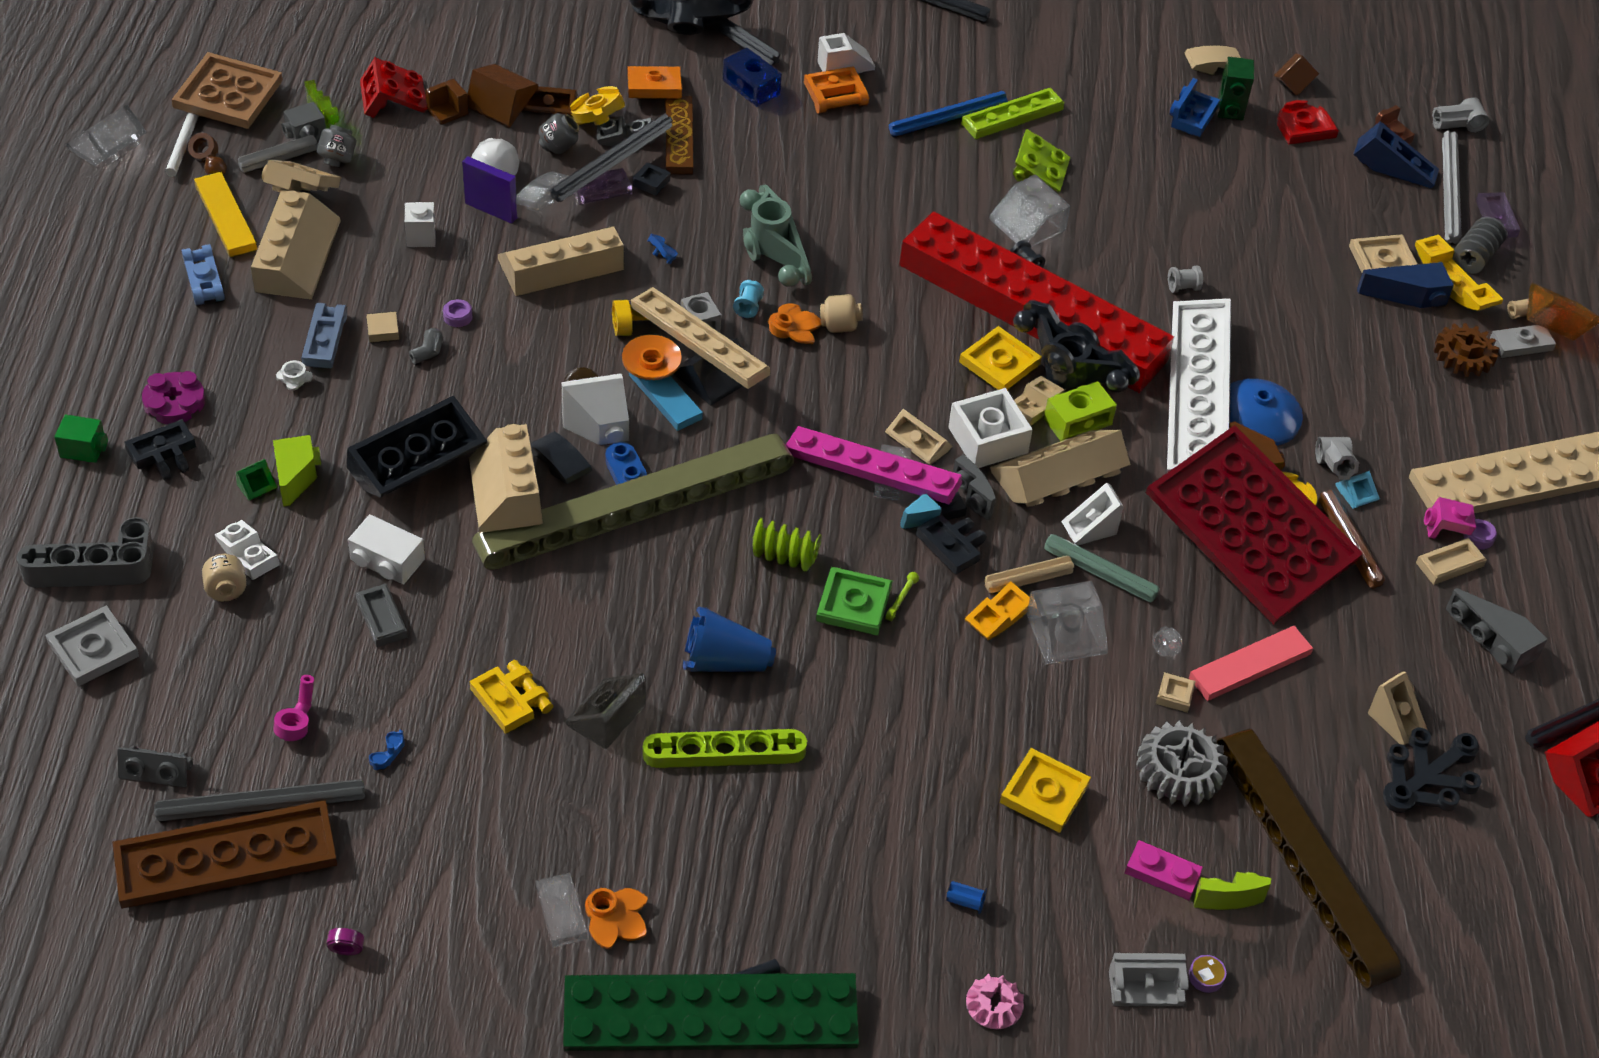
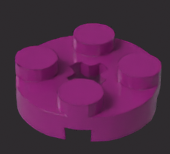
(162, 386)

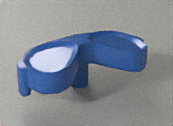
(666, 251)
(395, 743)

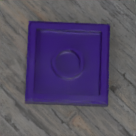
(489, 189)

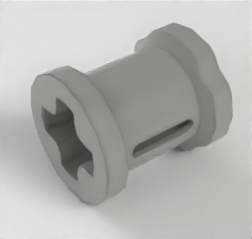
(1185, 279)

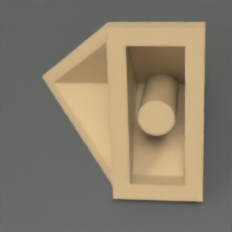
(1397, 708)

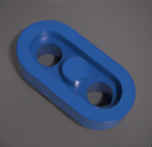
(623, 462)

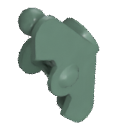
(775, 235)

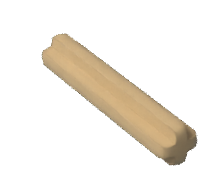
(1030, 573)

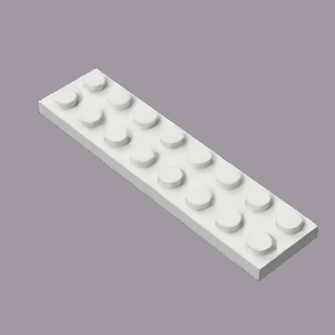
(1198, 376)

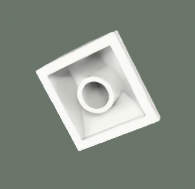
(596, 409)

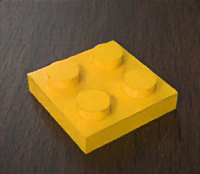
(1000, 359)
(1045, 790)

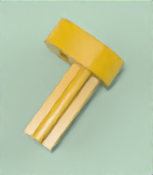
(622, 317)

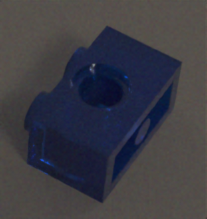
(752, 76)

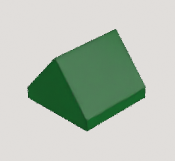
(255, 480)

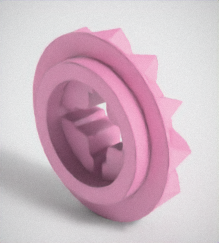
(1006, 1012)

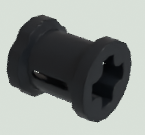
(1028, 253)

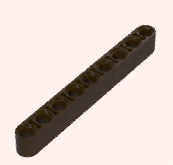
(1310, 860)

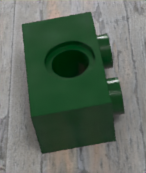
(1235, 88)

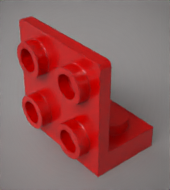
(390, 82)

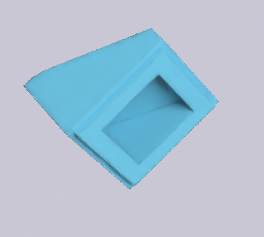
(1358, 490)
(920, 512)

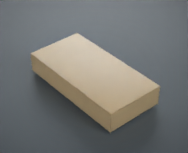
(1451, 561)

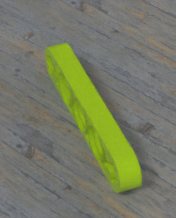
(711, 757)

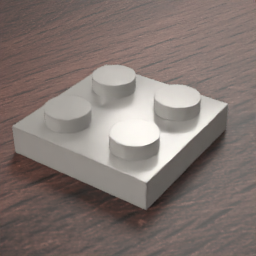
(92, 645)

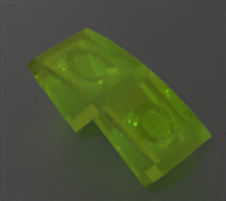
(322, 102)

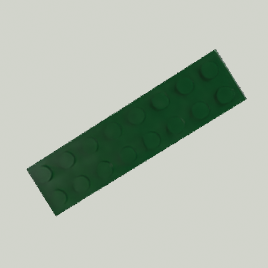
(710, 1012)

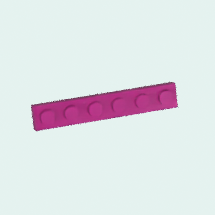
(874, 465)

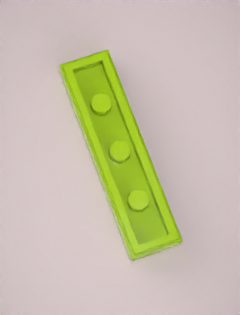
(1012, 113)

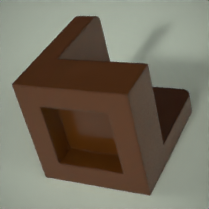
(1296, 73)
(447, 101)

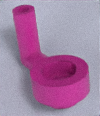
(292, 723)

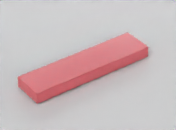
(1250, 663)

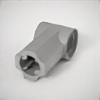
(1467, 114)
(1338, 455)

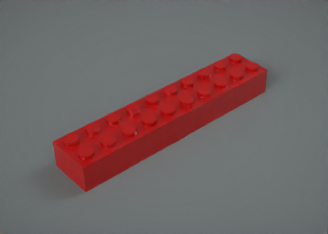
(1005, 282)

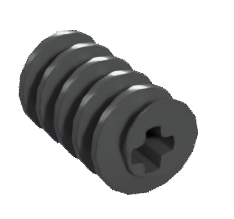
(1480, 244)

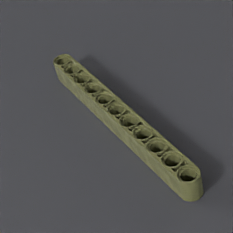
(636, 500)

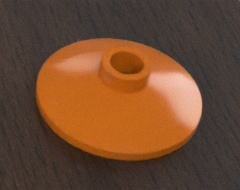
(651, 357)

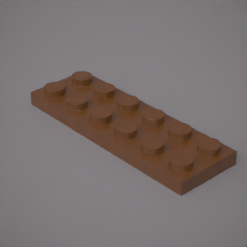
(223, 854)

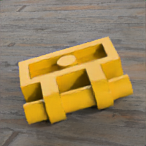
(503, 700)

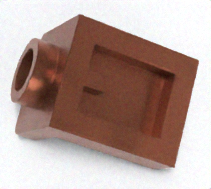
(1389, 118)

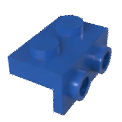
(1193, 110)

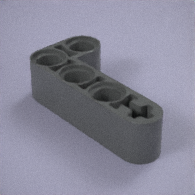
(91, 563)

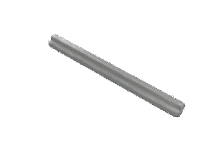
(1451, 185)

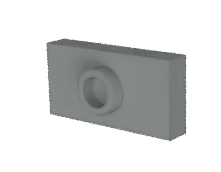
(1523, 340)

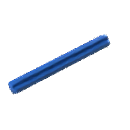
(946, 114)

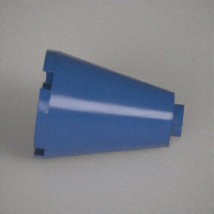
(725, 646)

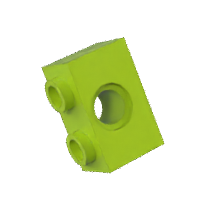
(1079, 411)

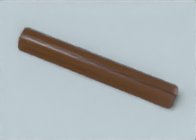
(1339, 516)

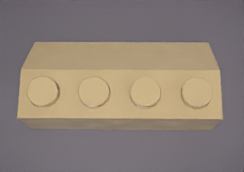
(294, 246)
(563, 261)
(1062, 466)
(505, 481)

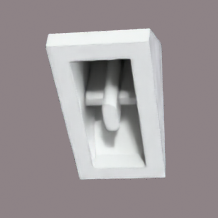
(1095, 517)

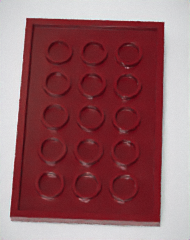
(1254, 524)

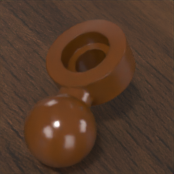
(212, 163)

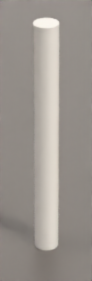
(181, 144)

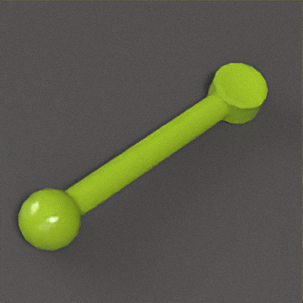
(912, 578)

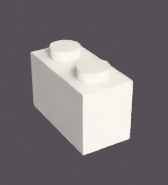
(386, 549)

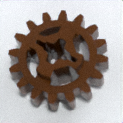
(1466, 349)

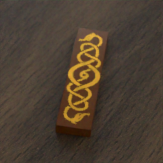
(680, 136)

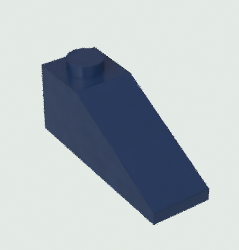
(1392, 156)
(1410, 285)

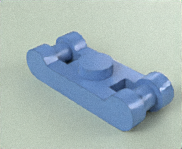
(203, 276)

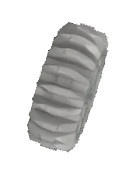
(1202, 765)

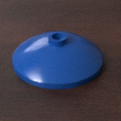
(1265, 409)

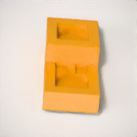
(999, 613)

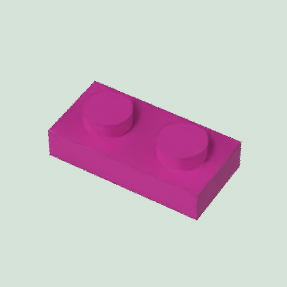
(1163, 870)

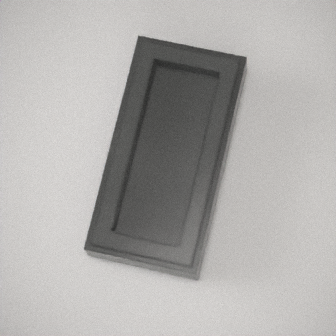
(381, 615)

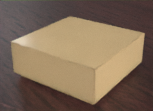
(382, 327)
(1175, 692)

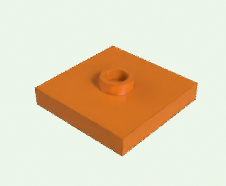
(654, 82)

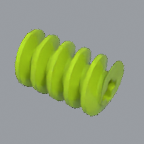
(785, 545)

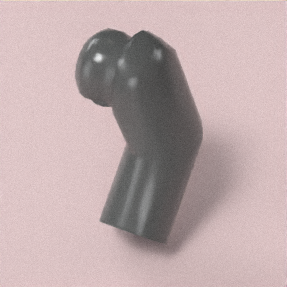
(431, 346)

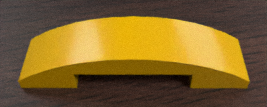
(1465, 289)

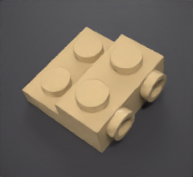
(297, 177)

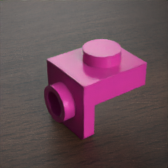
(1450, 516)

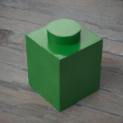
(80, 438)

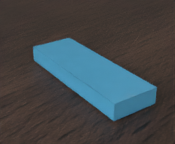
(670, 401)

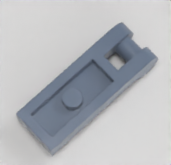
(324, 335)

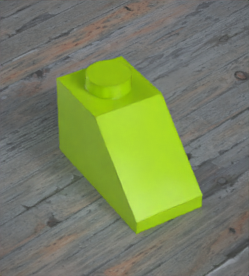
(295, 466)

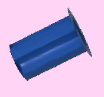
(966, 896)

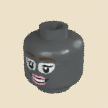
(558, 133)
(336, 145)

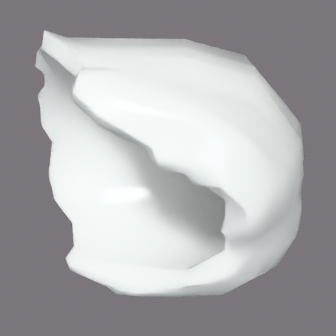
(498, 154)

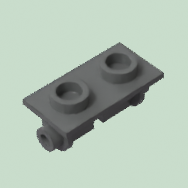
(153, 766)

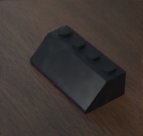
(413, 447)

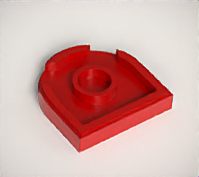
(1305, 123)

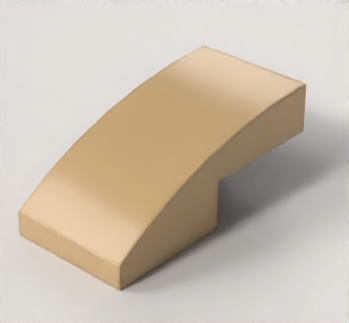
(1209, 58)
(1034, 398)

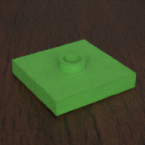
(854, 600)

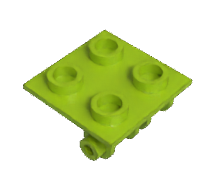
(1042, 159)

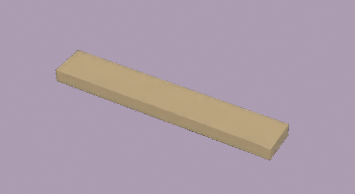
(700, 337)

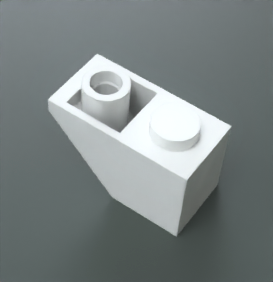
(841, 52)

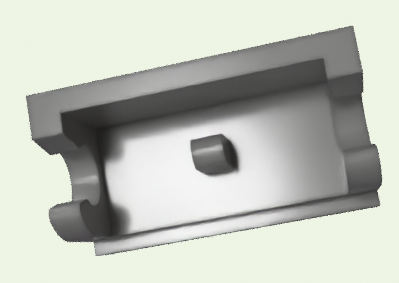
(1148, 979)

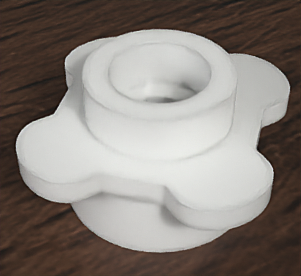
(294, 374)

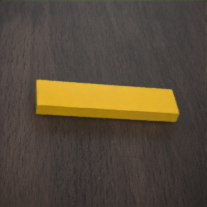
(225, 214)

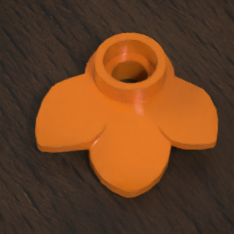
(794, 323)
(617, 921)

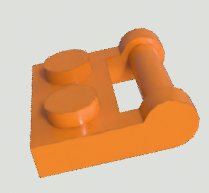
(835, 83)

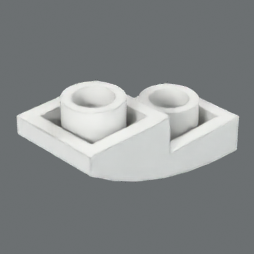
(245, 544)

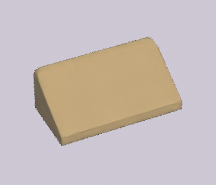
(919, 437)

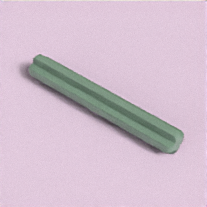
(1102, 568)

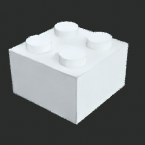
(990, 428)

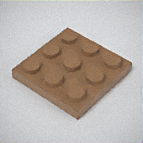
(227, 90)

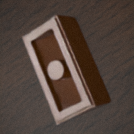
(551, 101)

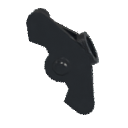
(689, 16)
(1074, 351)

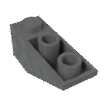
(1500, 631)

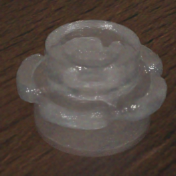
(1167, 642)

